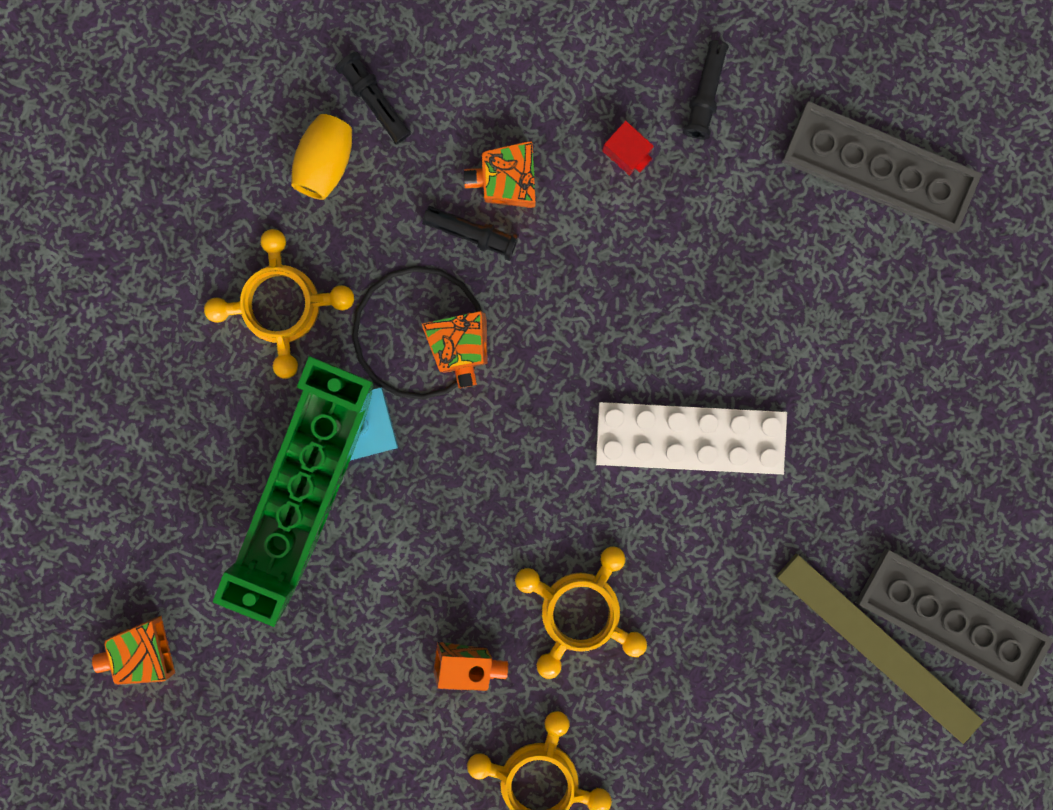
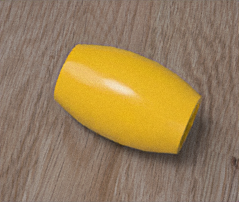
(321, 156)

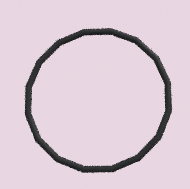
(357, 322)

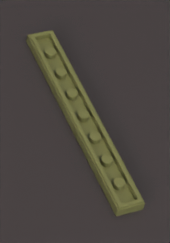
(879, 648)

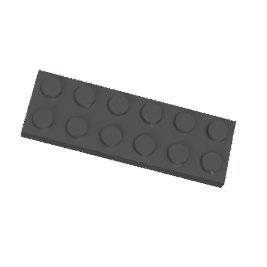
(881, 167)
(954, 621)

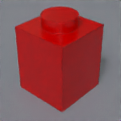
(628, 149)

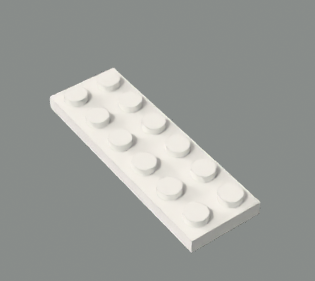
(691, 438)

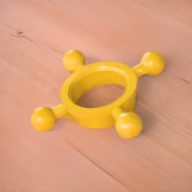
(285, 364)
(612, 560)
(557, 725)

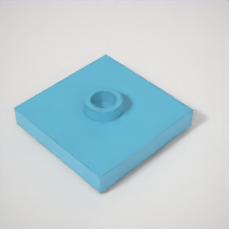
(377, 431)

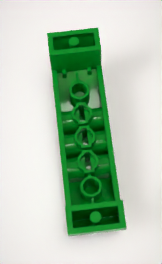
(297, 492)

